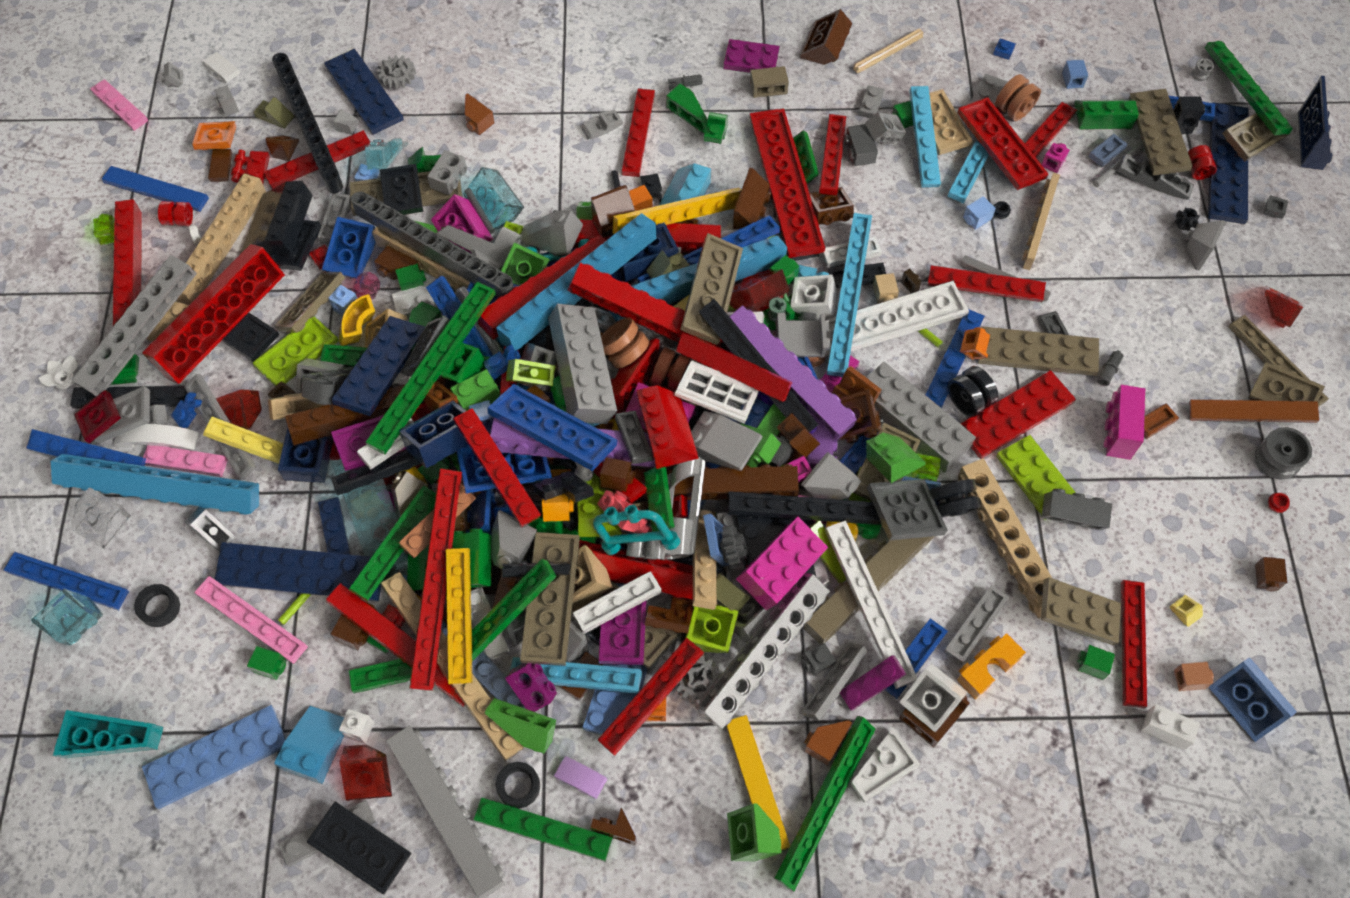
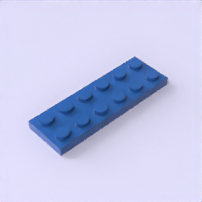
(552, 427)

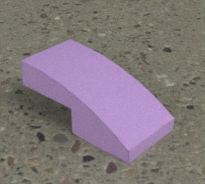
(580, 777)

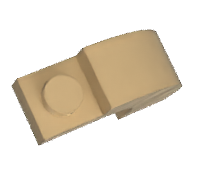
(289, 405)

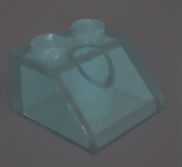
(67, 617)

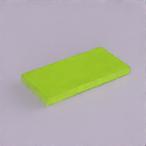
(282, 359)

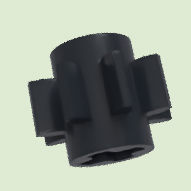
(1187, 219)

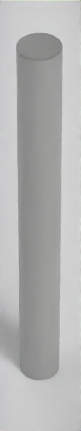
(1102, 178)

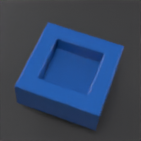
(1004, 49)

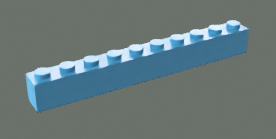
(606, 259)
(678, 284)
(155, 483)

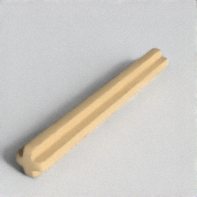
(888, 51)

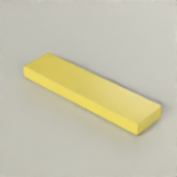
(244, 439)

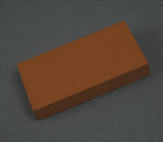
(1159, 420)

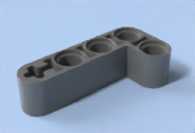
(323, 386)

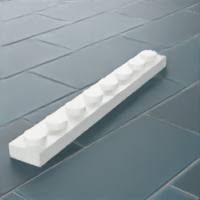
(869, 599)

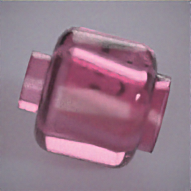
(366, 284)

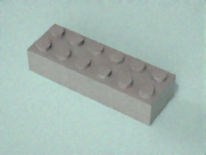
(582, 363)
(917, 415)

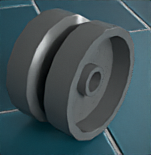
(1283, 453)

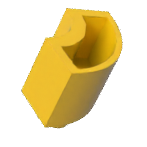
(354, 318)

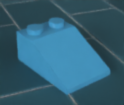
(311, 745)

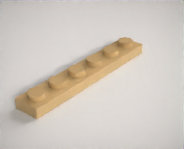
(1038, 226)
(703, 569)

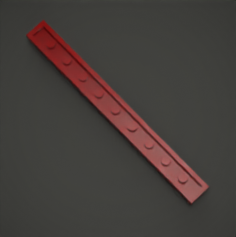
(435, 581)

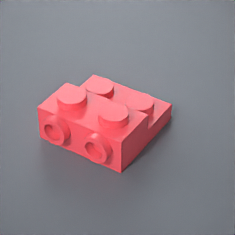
(618, 500)

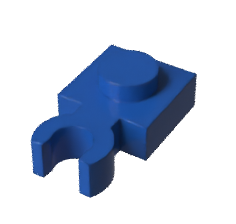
(184, 411)

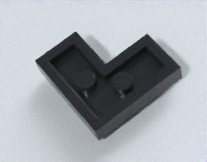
(565, 483)

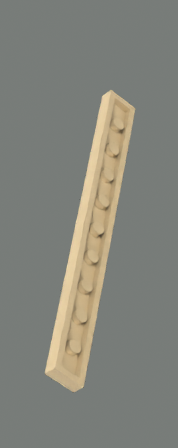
(470, 693)

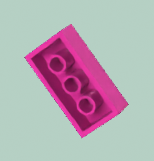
(782, 563)

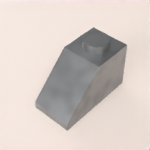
(209, 528)

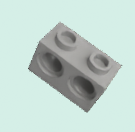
(885, 128)
(447, 172)

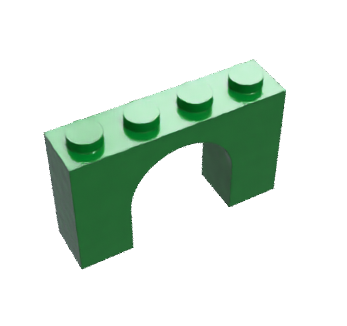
(480, 560)

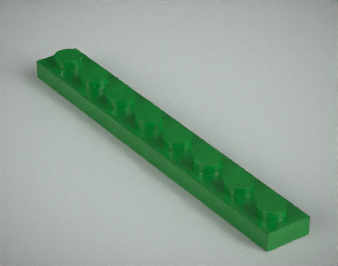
(1248, 88)
(825, 803)

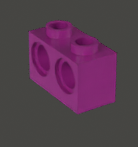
(526, 687)

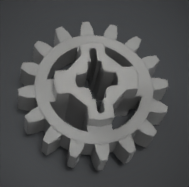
(396, 72)
(703, 685)

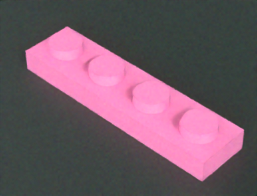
(119, 104)
(185, 460)

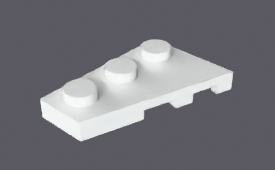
(885, 767)

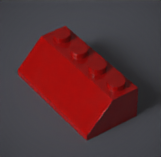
(629, 376)
(666, 426)

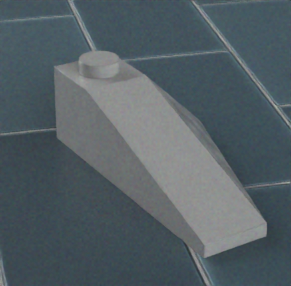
(553, 232)

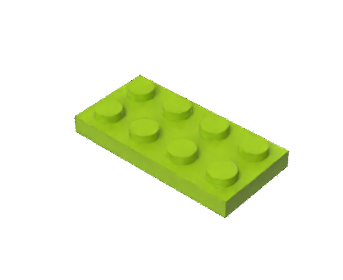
(1032, 470)

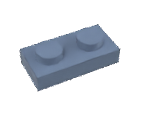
(1108, 150)

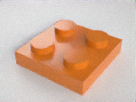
(214, 135)

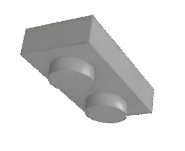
(871, 101)

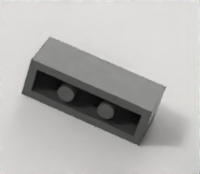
(1077, 509)

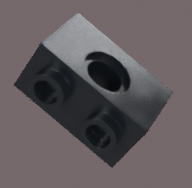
(1188, 113)

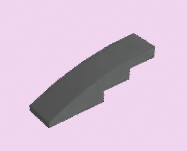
(1170, 183)

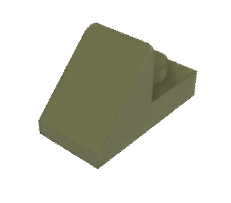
(274, 113)
(664, 265)
(730, 594)

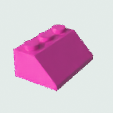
(461, 214)

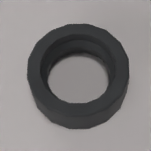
(146, 595)
(503, 775)

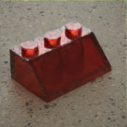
(759, 290)

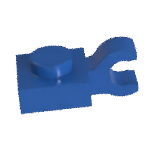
(498, 363)

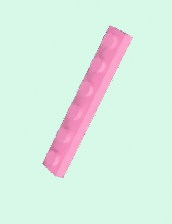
(251, 619)

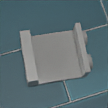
(804, 337)

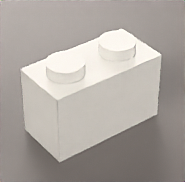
(1170, 727)

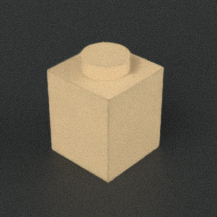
(885, 287)

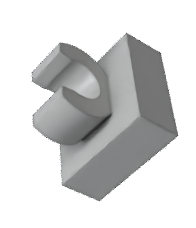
(172, 75)

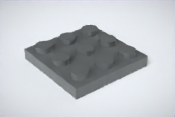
(907, 509)

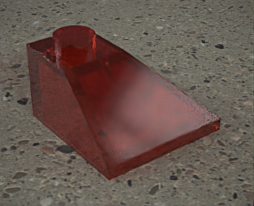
(1282, 307)
(241, 407)
(364, 773)

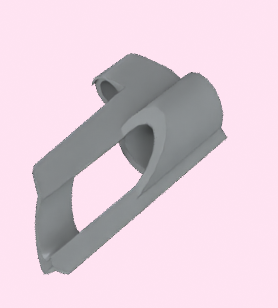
(491, 253)
(685, 528)

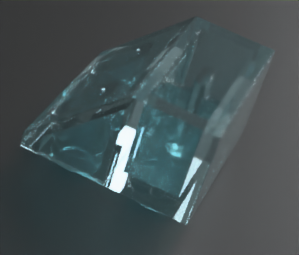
(383, 154)

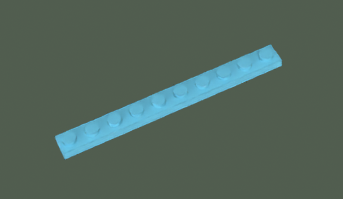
(849, 295)

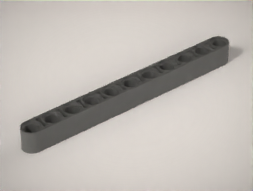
(430, 244)

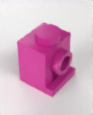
(1057, 153)

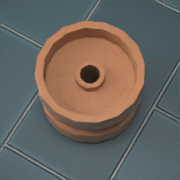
(1018, 97)
(624, 342)

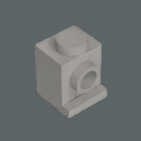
(225, 101)

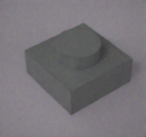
(1276, 207)

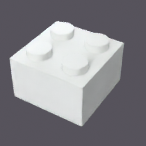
(933, 697)

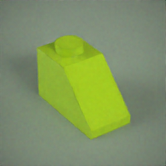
(530, 372)

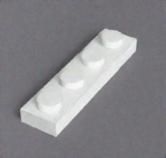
(617, 602)

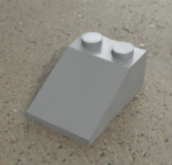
(724, 441)

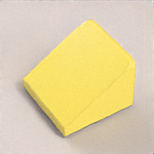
(1187, 610)

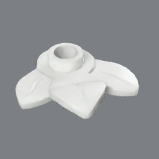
(59, 372)

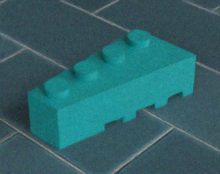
(102, 735)

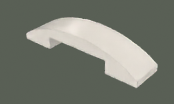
(158, 436)

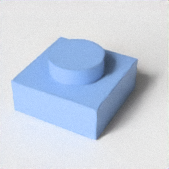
(365, 174)

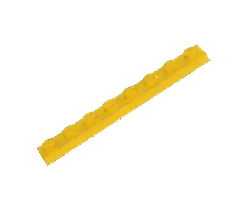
(683, 209)

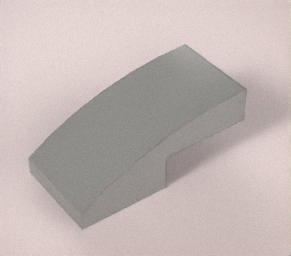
(604, 124)

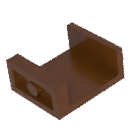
(927, 733)

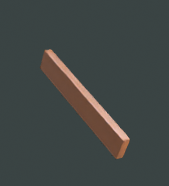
(1254, 411)

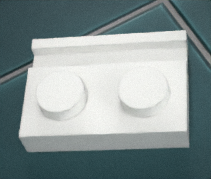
(408, 299)

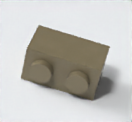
(769, 82)

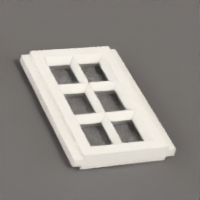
(716, 392)

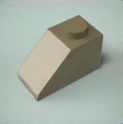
(404, 490)

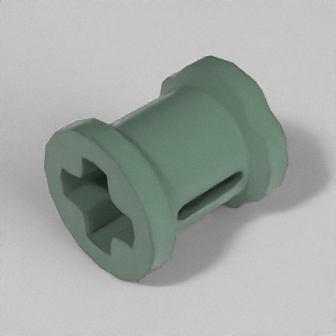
(776, 305)

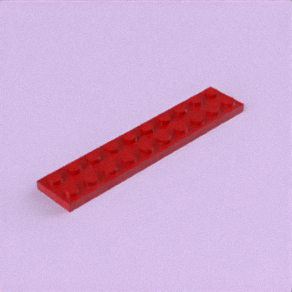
(787, 183)

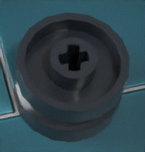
(972, 391)
(954, 494)

